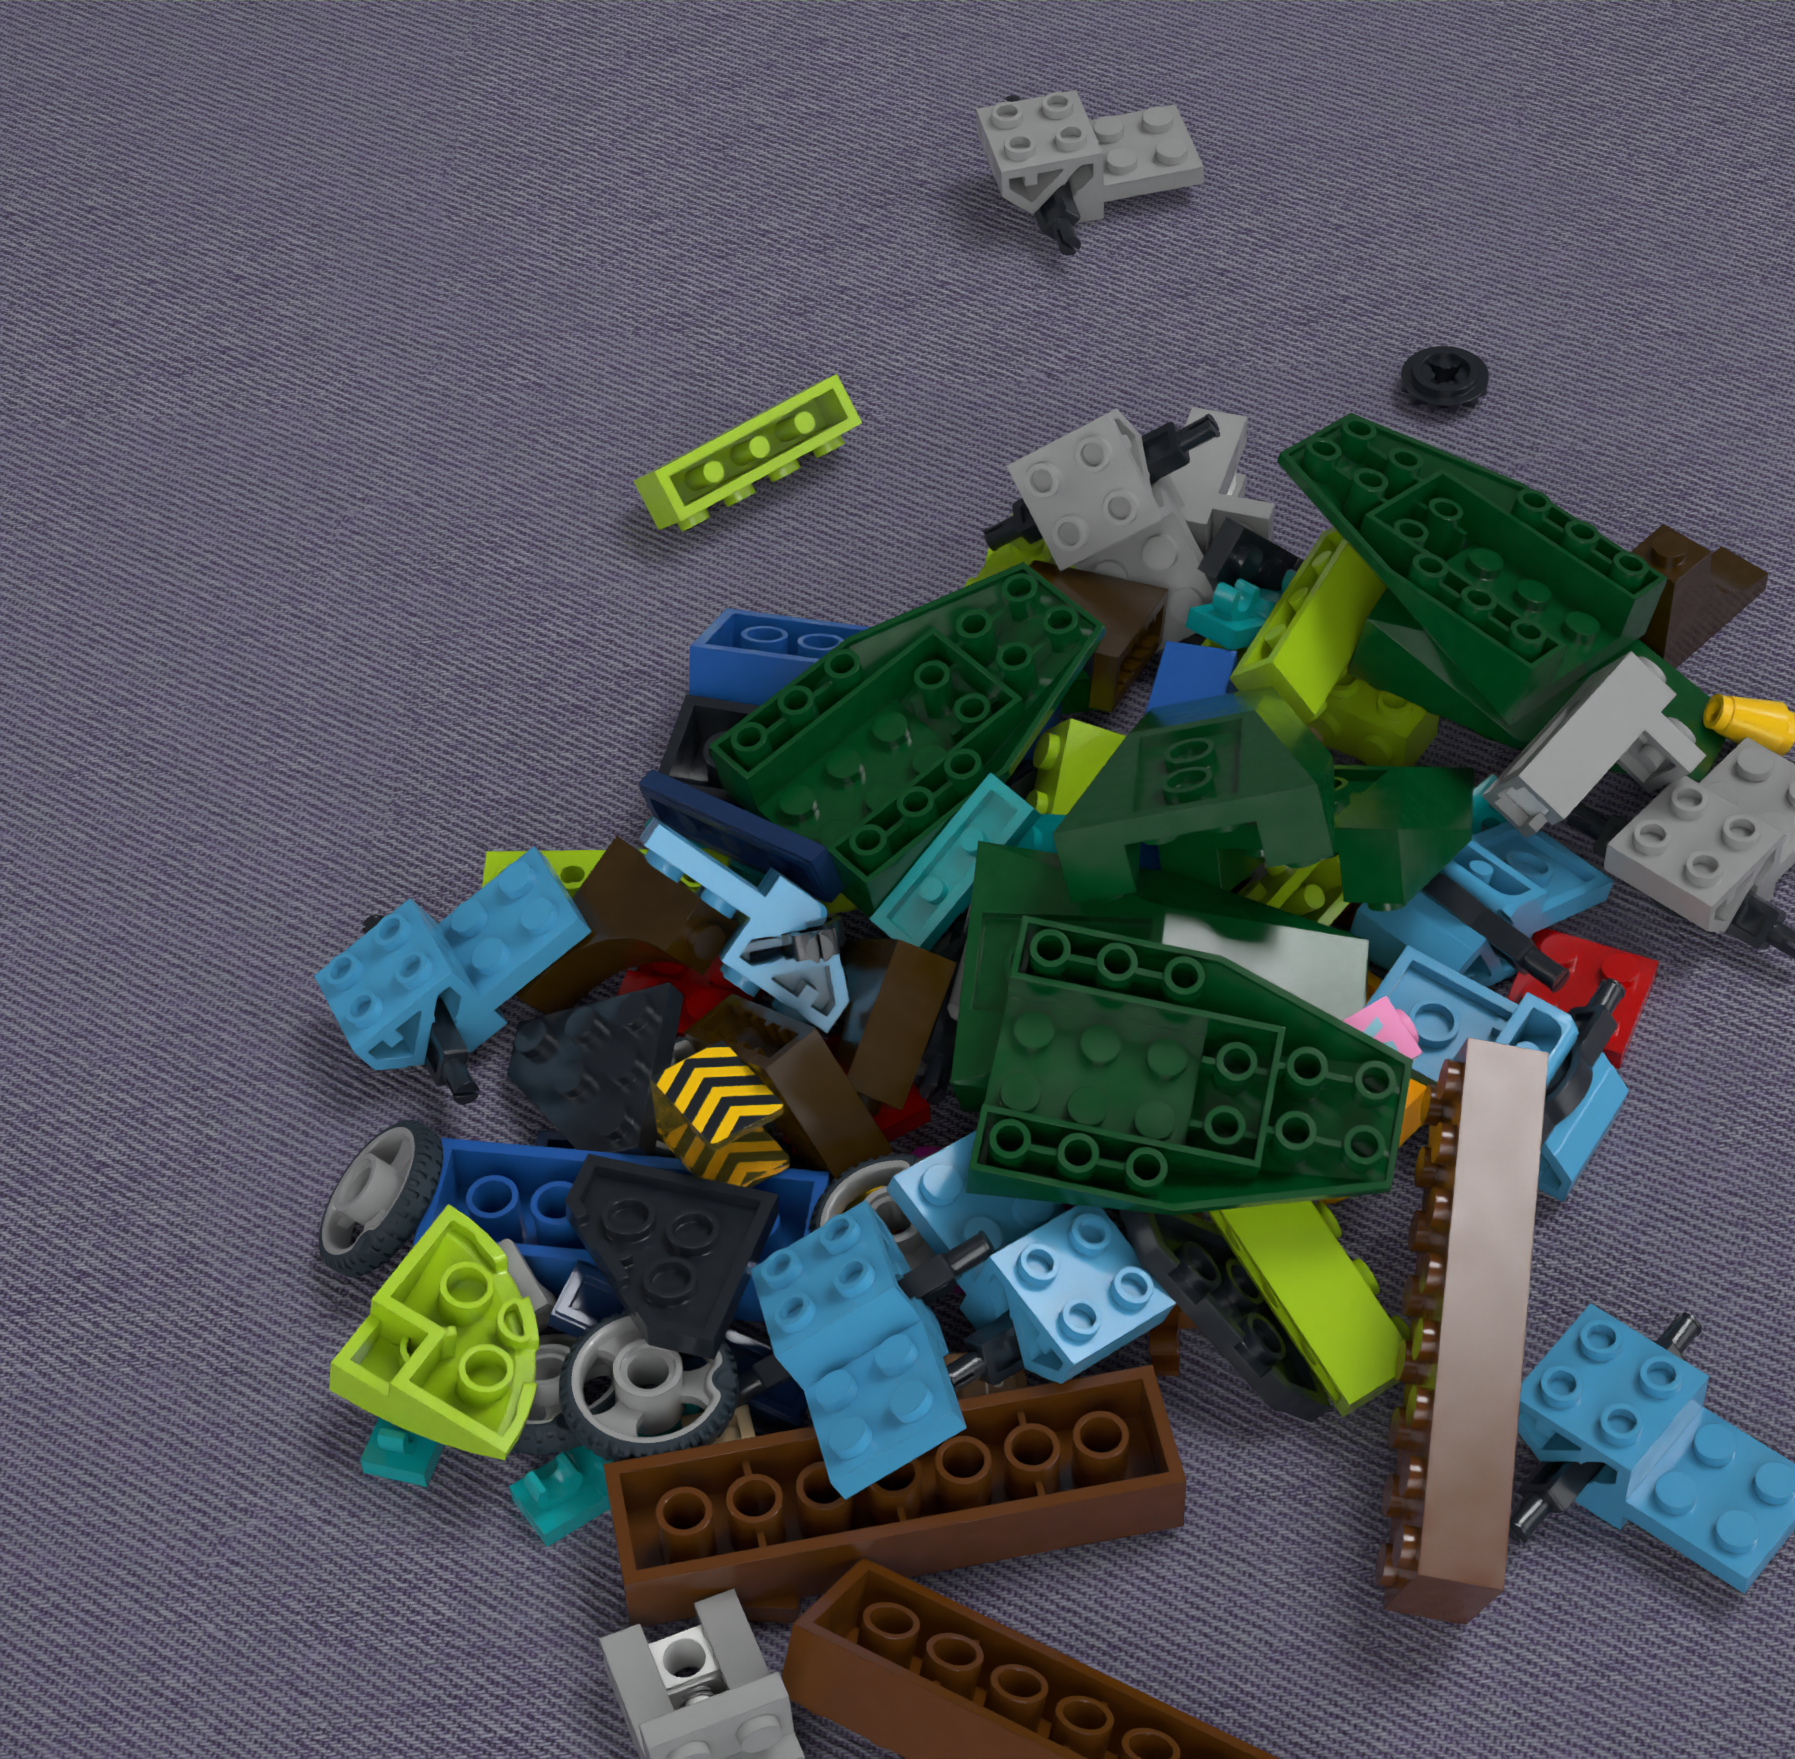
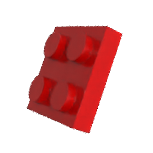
(1588, 965)

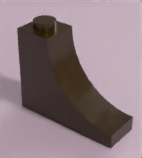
(1700, 592)
(1133, 625)
(634, 921)
(889, 1016)
(820, 1105)

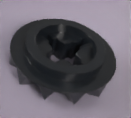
(1444, 364)

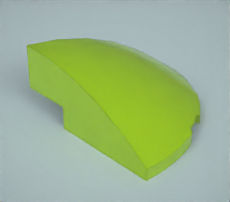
(447, 1344)

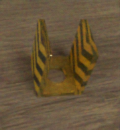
(714, 1116)

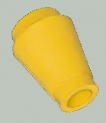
(1758, 719)

